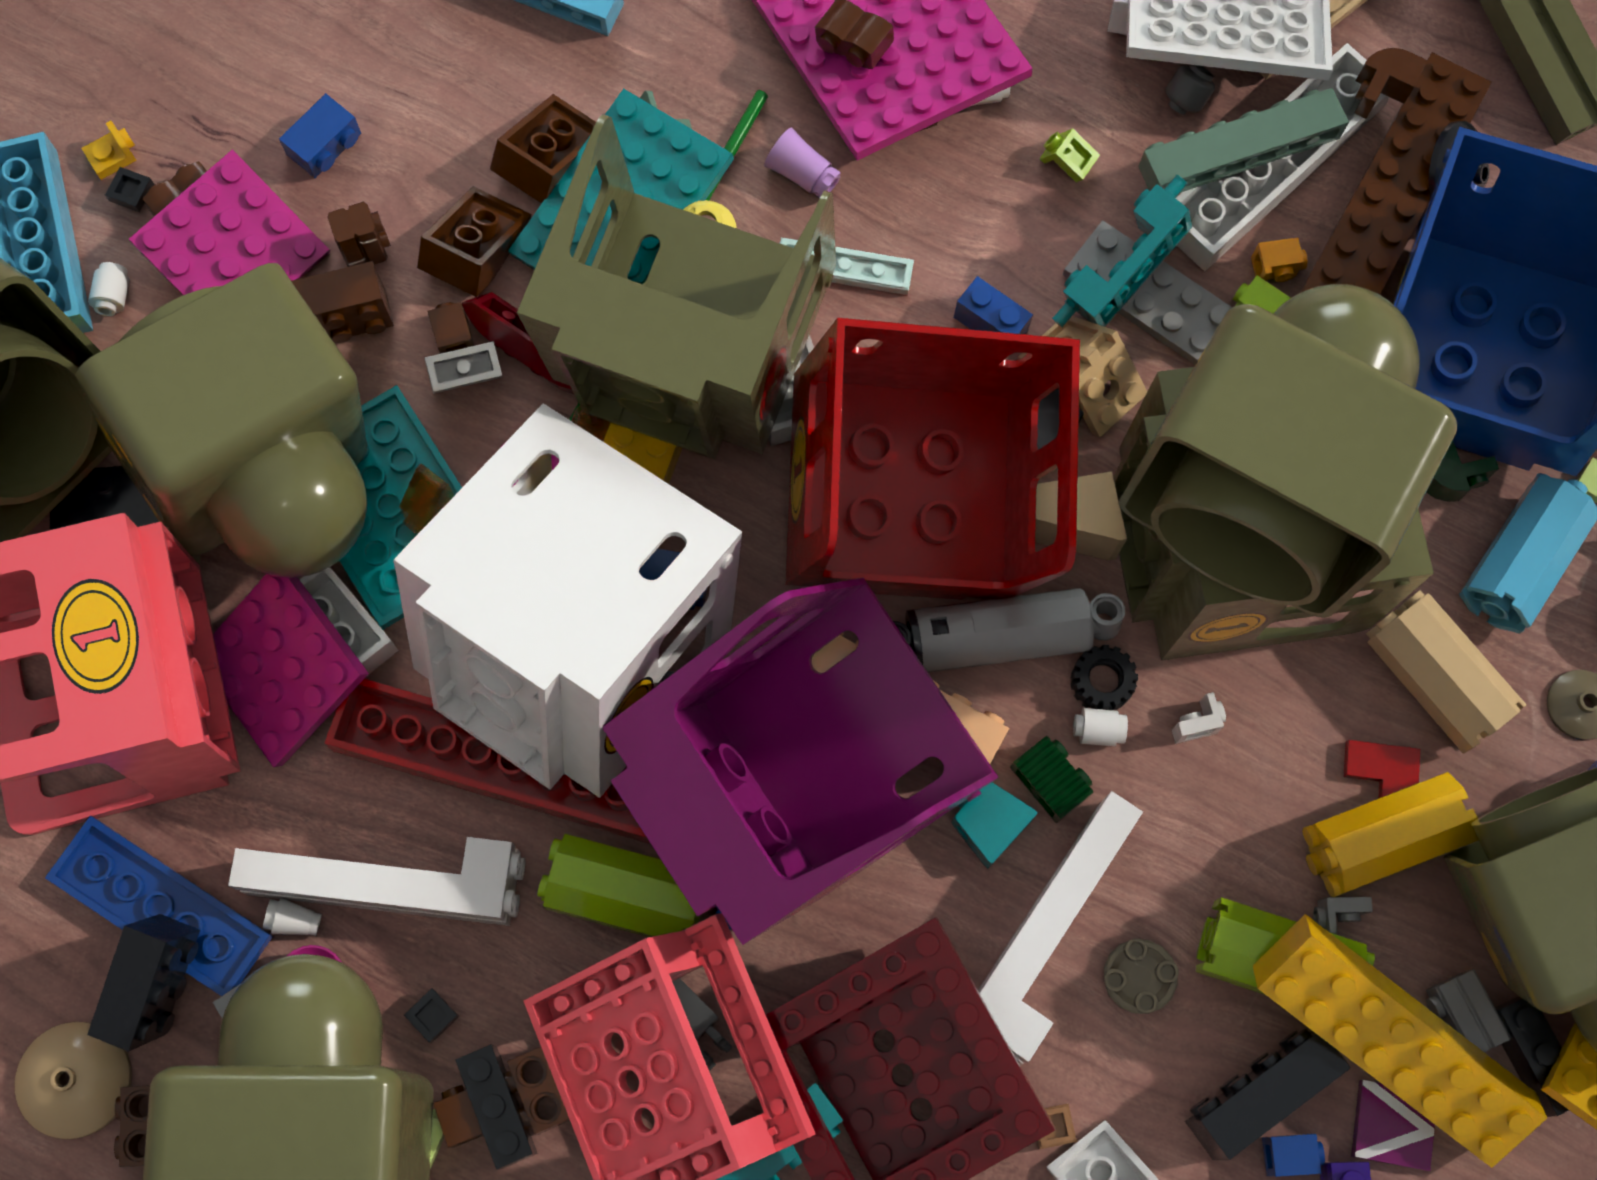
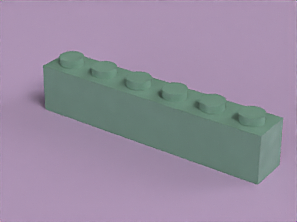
(1246, 142)

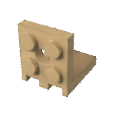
(1101, 360)

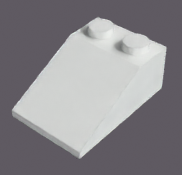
(1100, 1157)

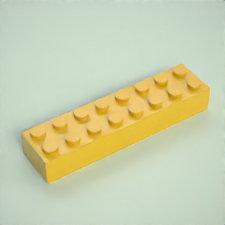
(1398, 1041)

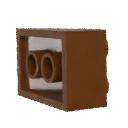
(541, 147)
(471, 241)

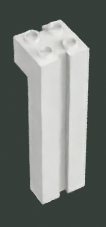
(478, 894)
(1049, 921)

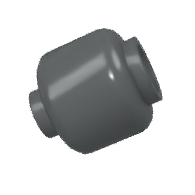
(1190, 88)

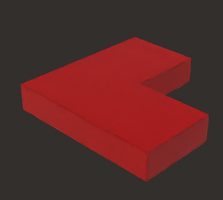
(1388, 764)

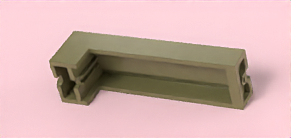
(1551, 59)

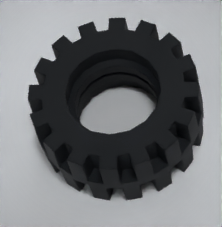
(1119, 663)

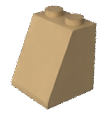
(1098, 516)

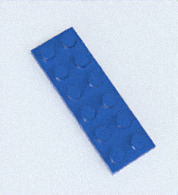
(133, 885)

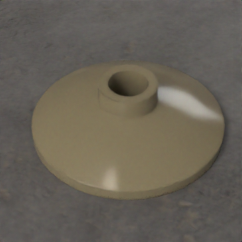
(1567, 705)

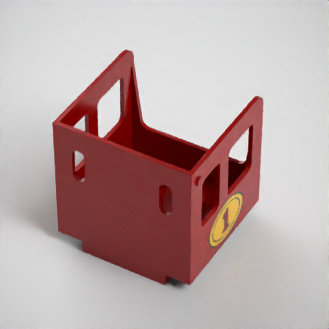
(927, 461)

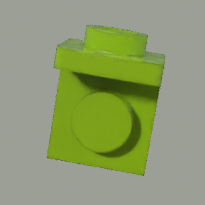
(1070, 153)

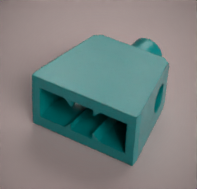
(992, 822)

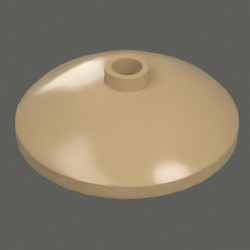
(94, 1083)

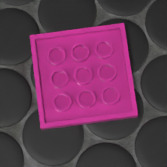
(225, 229)
(283, 666)

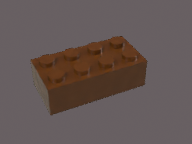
(347, 301)

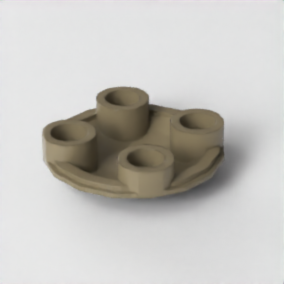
(1140, 976)

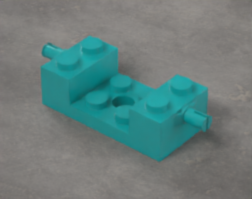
(1164, 226)

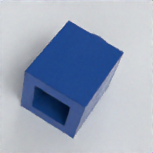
(1293, 1155)

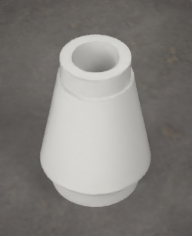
(290, 918)

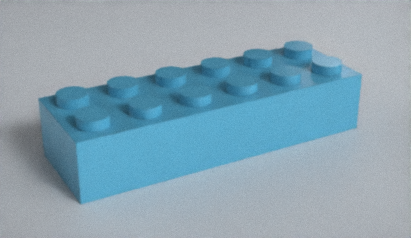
(38, 224)

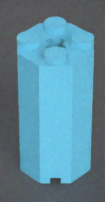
(1530, 552)

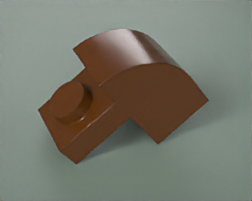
(1390, 73)

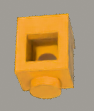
(1279, 259)

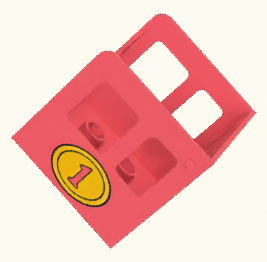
(127, 666)

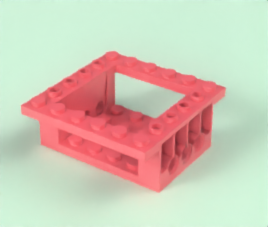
(638, 1001)

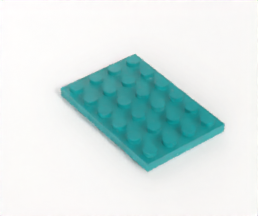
(663, 163)
(394, 451)

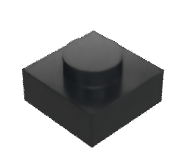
(129, 189)
(431, 1015)

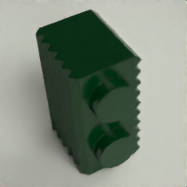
(1052, 778)

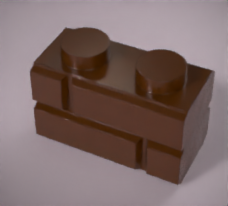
(359, 234)

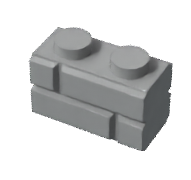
(1468, 1009)

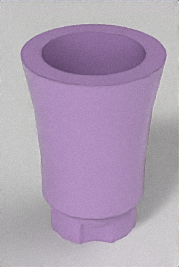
(802, 164)

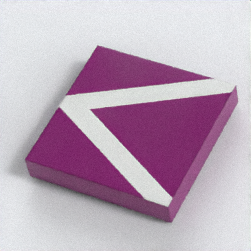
(1390, 1129)

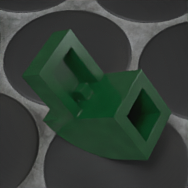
(1457, 479)

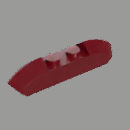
(500, 323)

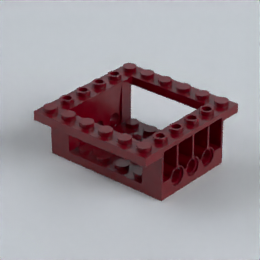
(947, 1038)

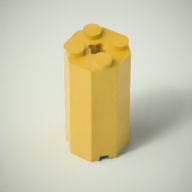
(1390, 834)

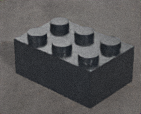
(144, 982)

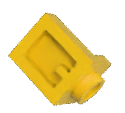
(110, 151)

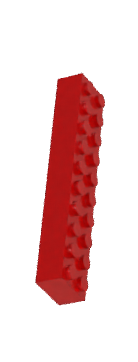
(412, 737)

